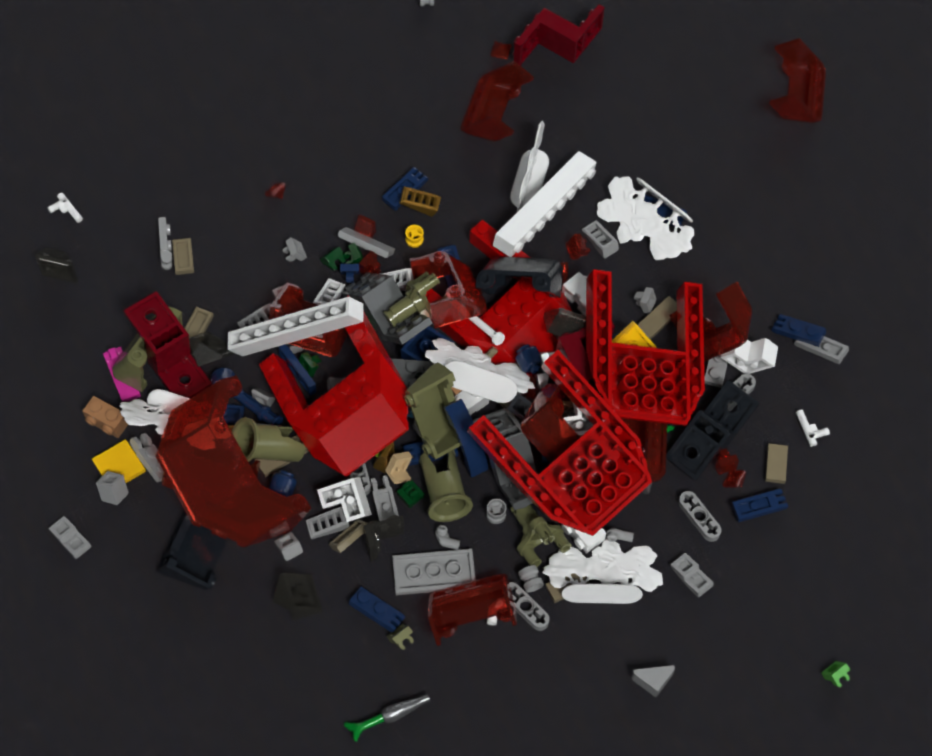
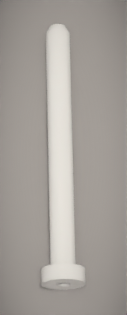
(497, 337)

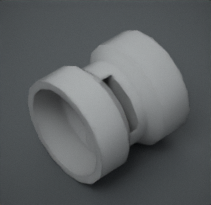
(496, 506)
(530, 577)

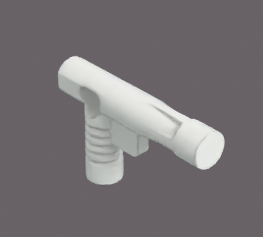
(64, 207)
(811, 429)

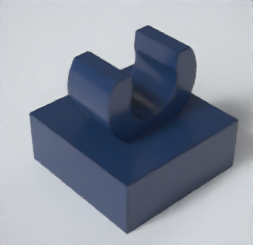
(349, 270)

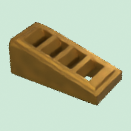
(429, 199)
(384, 458)

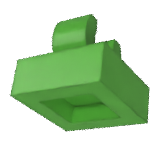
(835, 672)

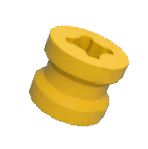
(411, 232)

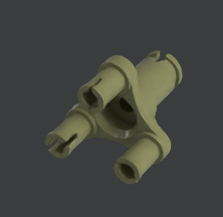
(414, 299)
(537, 532)

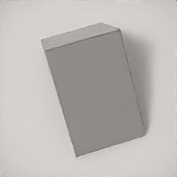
(653, 678)

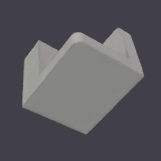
(112, 488)

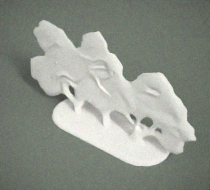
(530, 172)
(641, 218)
(477, 374)
(160, 404)
(608, 566)

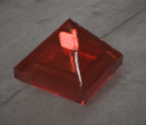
(501, 50)
(276, 191)
(735, 479)

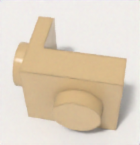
(397, 467)

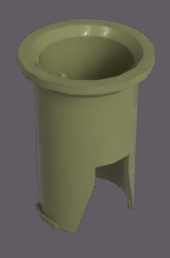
(267, 441)
(445, 490)

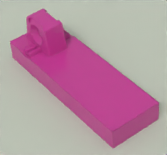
(126, 392)

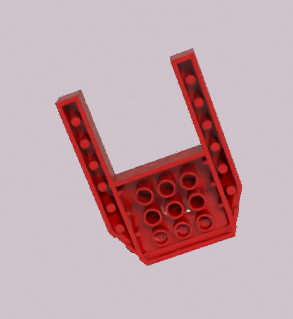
(515, 314)
(640, 379)
(355, 415)
(589, 478)

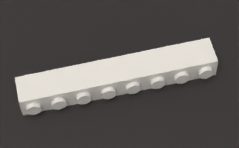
(544, 204)
(296, 326)

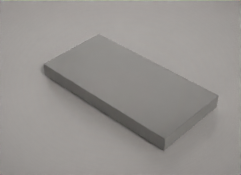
(432, 570)

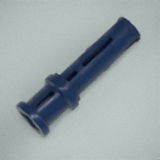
(262, 412)

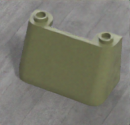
(131, 362)
(427, 402)

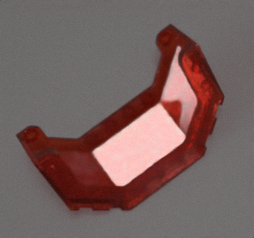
(214, 475)

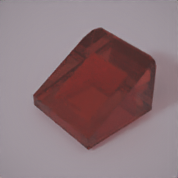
(365, 226)

